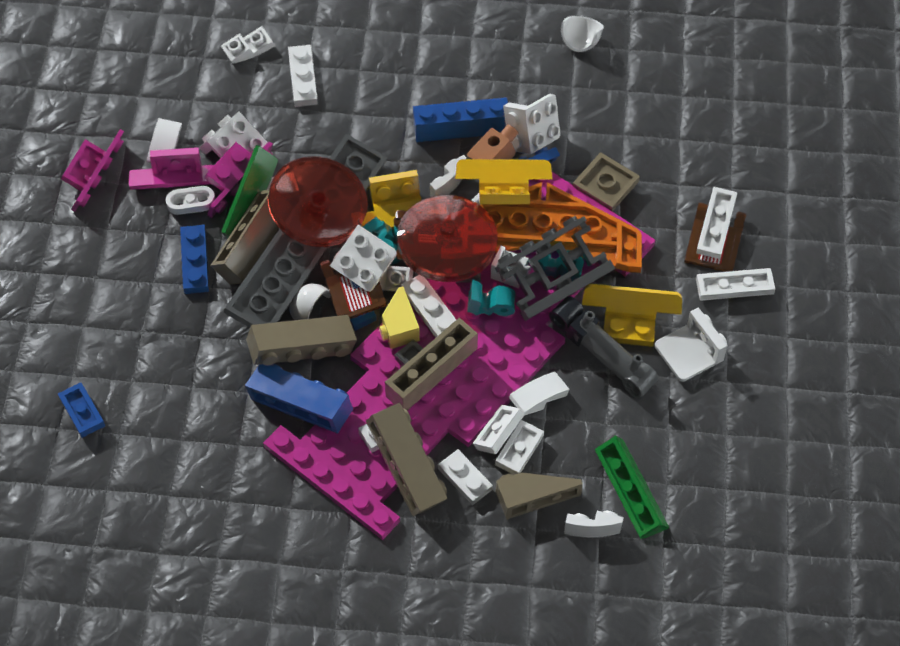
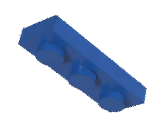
(194, 259)

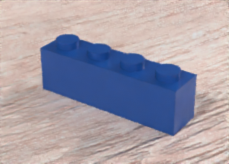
(458, 119)
(299, 397)

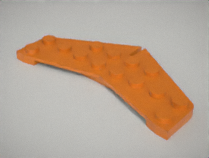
(527, 222)

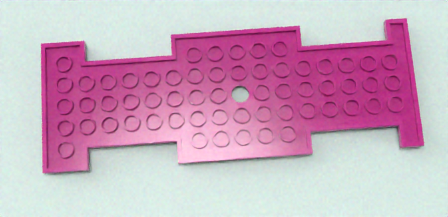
(460, 404)

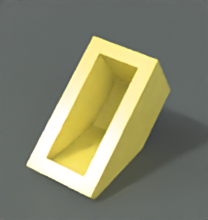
(399, 321)

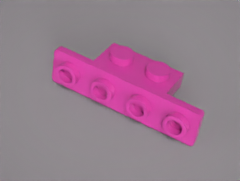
(86, 165)
(171, 169)
(228, 175)

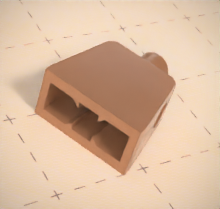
(495, 145)

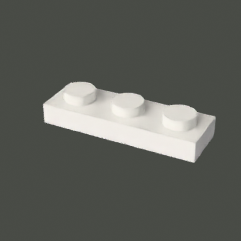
(302, 75)
(716, 222)
(735, 284)
(428, 304)

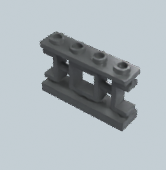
(564, 283)

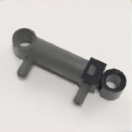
(584, 330)

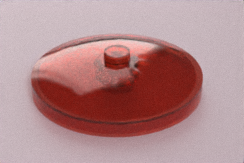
(317, 201)
(447, 238)

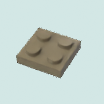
(606, 181)

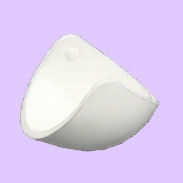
(581, 33)
(305, 300)

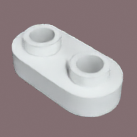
(190, 200)

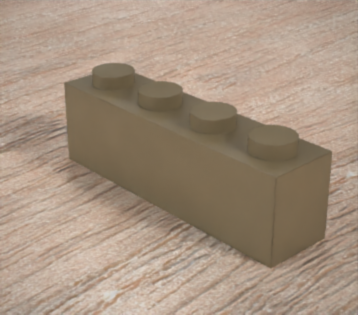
(246, 241)
(301, 340)
(431, 364)
(407, 459)

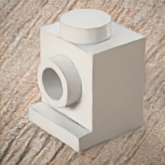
(522, 265)

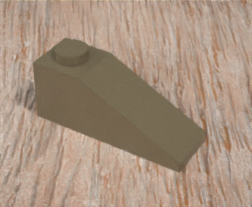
(531, 492)

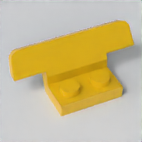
(503, 179)
(392, 194)
(631, 311)

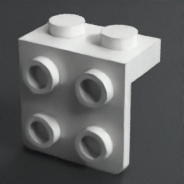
(535, 123)
(232, 130)
(364, 258)
(692, 347)

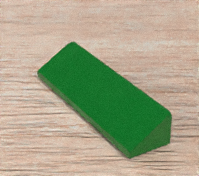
(255, 179)
(631, 487)

